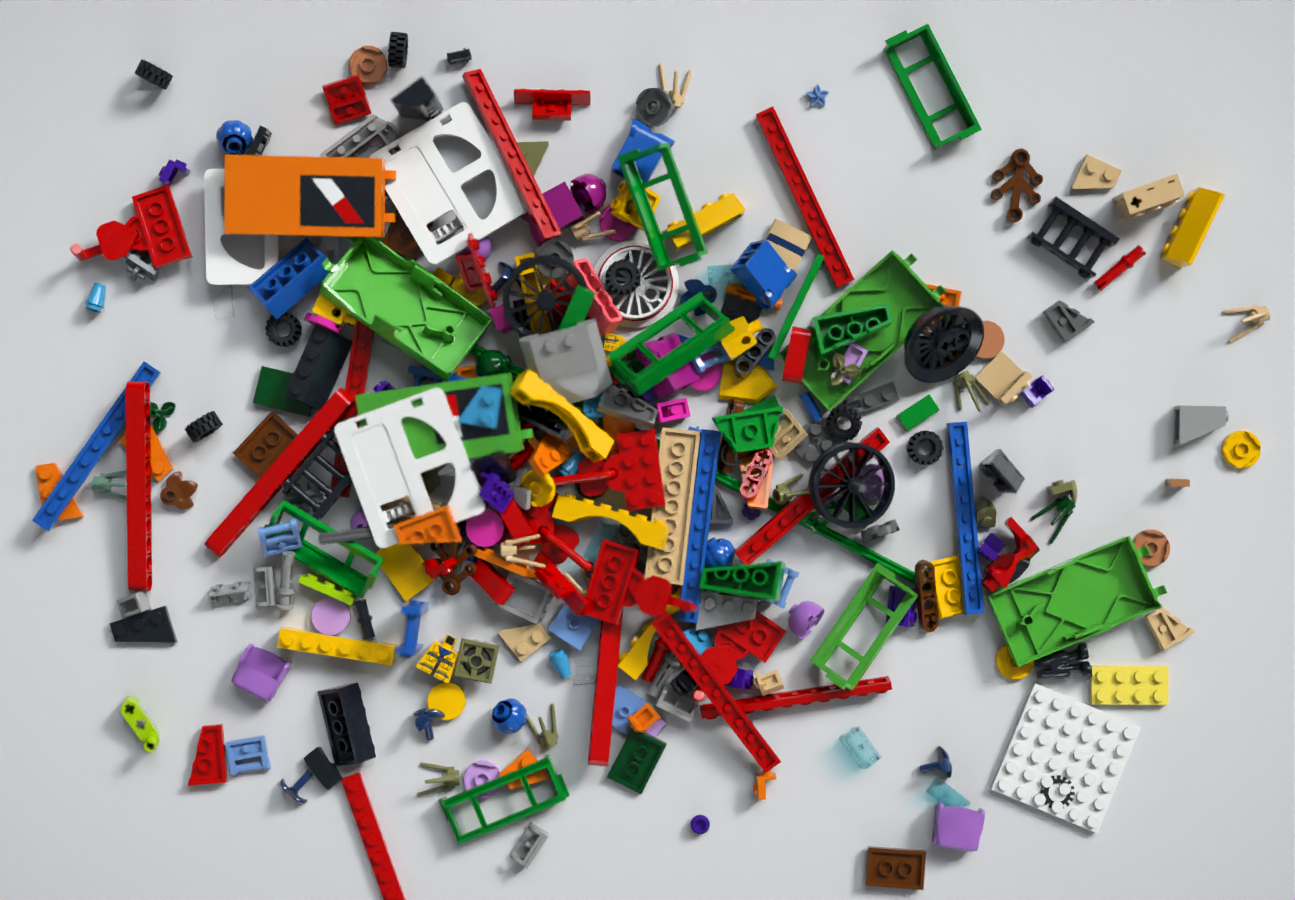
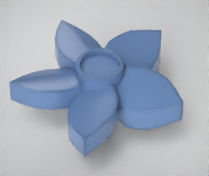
(817, 96)

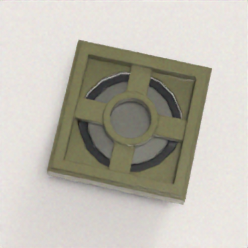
(477, 658)

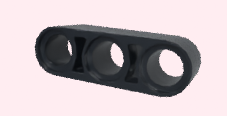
(750, 361)

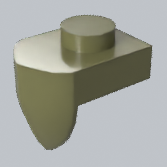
(1060, 486)
(985, 513)

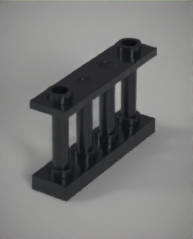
(1089, 227)
(331, 494)

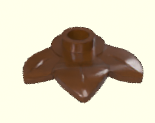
(181, 489)

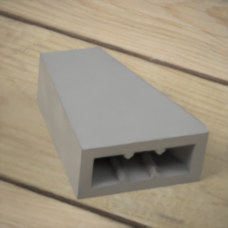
(1197, 421)

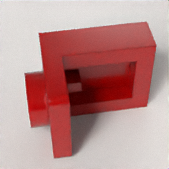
(434, 570)

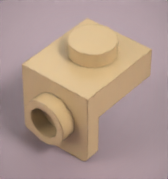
(768, 682)

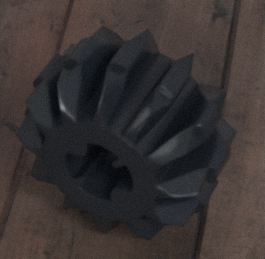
(683, 683)

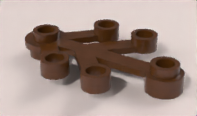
(1017, 183)
(451, 577)

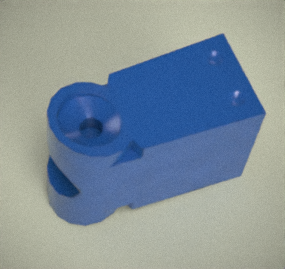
(642, 138)
(763, 273)

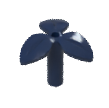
(504, 276)
(423, 720)
(943, 765)
(293, 791)

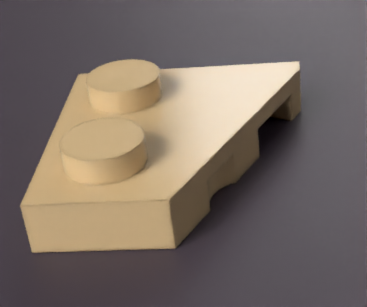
(787, 436)
(1166, 628)
(525, 639)

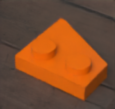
(522, 760)

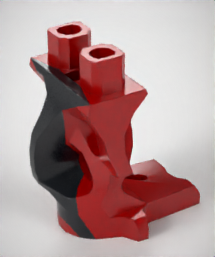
(1009, 567)

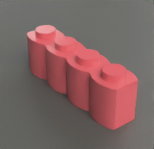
(602, 306)

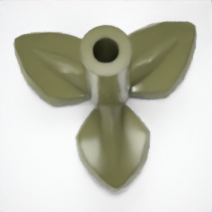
(851, 370)

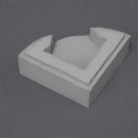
(522, 496)

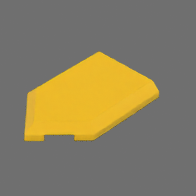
(748, 390)

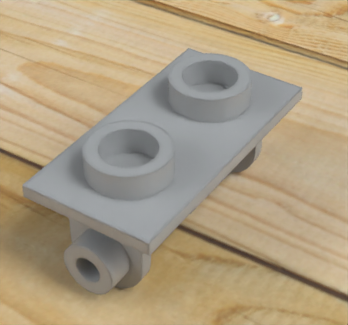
(238, 590)

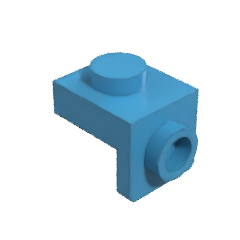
(590, 407)

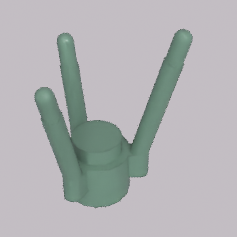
(102, 484)

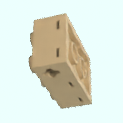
(1149, 197)

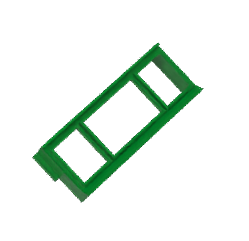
(947, 76)
(646, 213)
(679, 356)
(322, 562)
(521, 773)

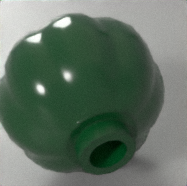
(493, 363)

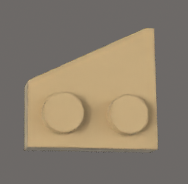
(1095, 175)

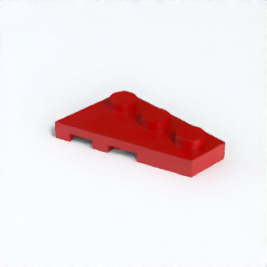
(210, 757)

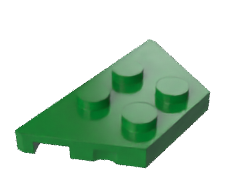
(749, 429)

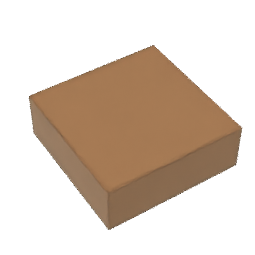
(1177, 482)

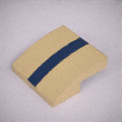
(788, 242)

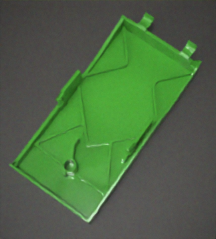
(887, 282)
(405, 305)
(1074, 600)

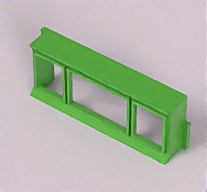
(850, 615)

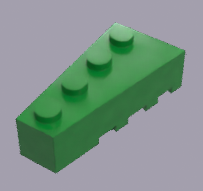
(844, 328)
(752, 581)

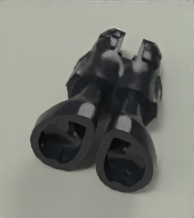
(1059, 667)

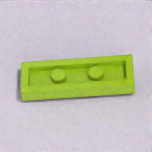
(327, 588)

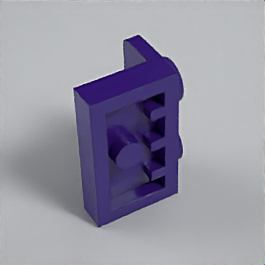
(495, 492)
(895, 597)

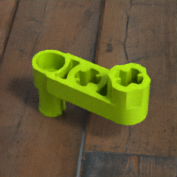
(148, 733)

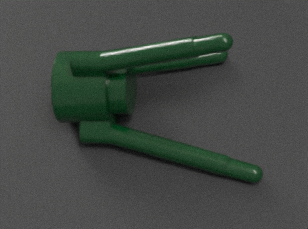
(1064, 508)

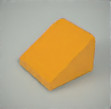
(443, 276)

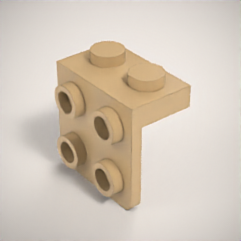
(1003, 379)

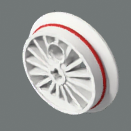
(641, 320)

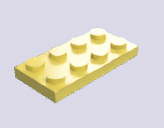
(1129, 685)

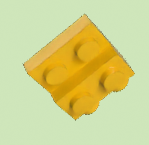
(624, 207)

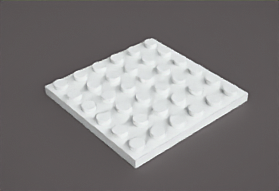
(1066, 740)

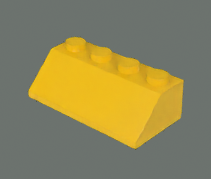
(709, 219)
(1191, 227)

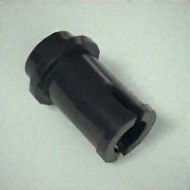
(459, 56)

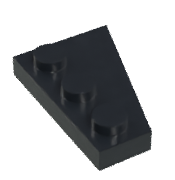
(145, 627)

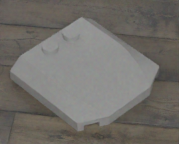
(366, 140)
(569, 361)

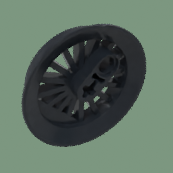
(957, 330)

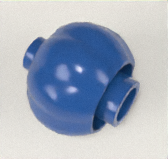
(234, 137)
(719, 553)
(509, 716)

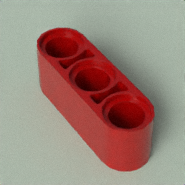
(796, 355)
(517, 522)
(492, 582)

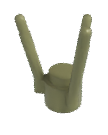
(964, 381)
(782, 494)
(547, 738)
(450, 778)

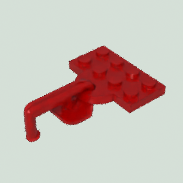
(158, 229)
(636, 469)
(556, 541)
(619, 584)
(751, 636)

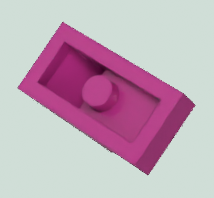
(672, 410)

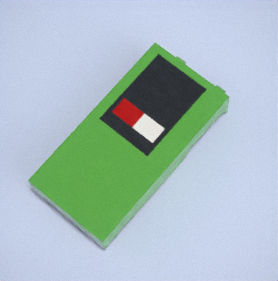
(476, 439)

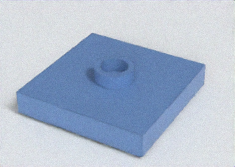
(572, 628)
(625, 704)

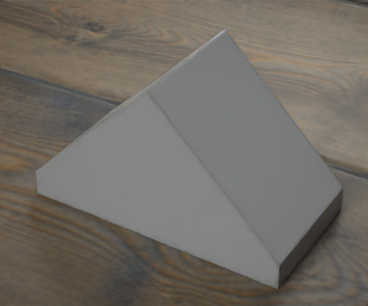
(133, 604)

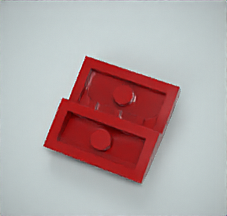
(347, 99)

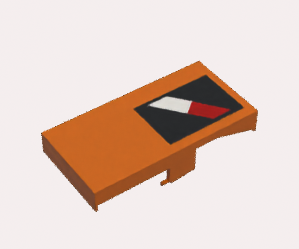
(306, 196)

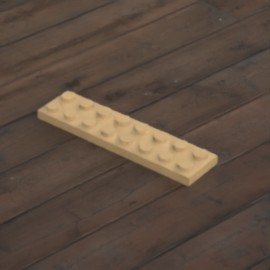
(678, 468)

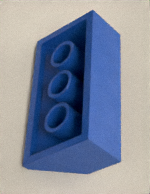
(290, 278)

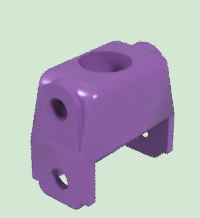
(260, 672)
(957, 827)

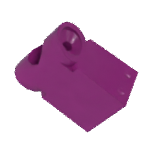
(562, 207)
(677, 380)

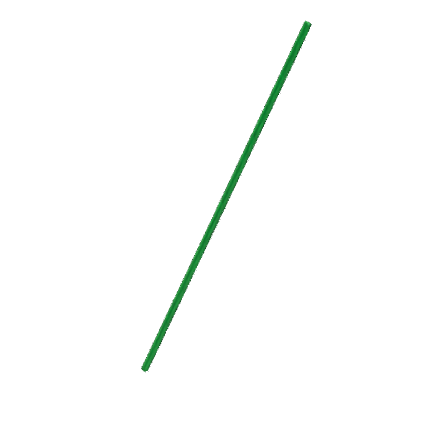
(825, 531)

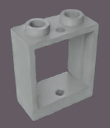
(546, 599)

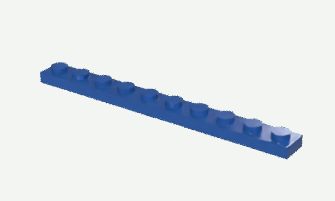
(90, 454)
(965, 518)
(700, 521)

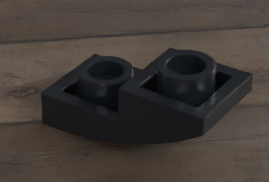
(322, 768)

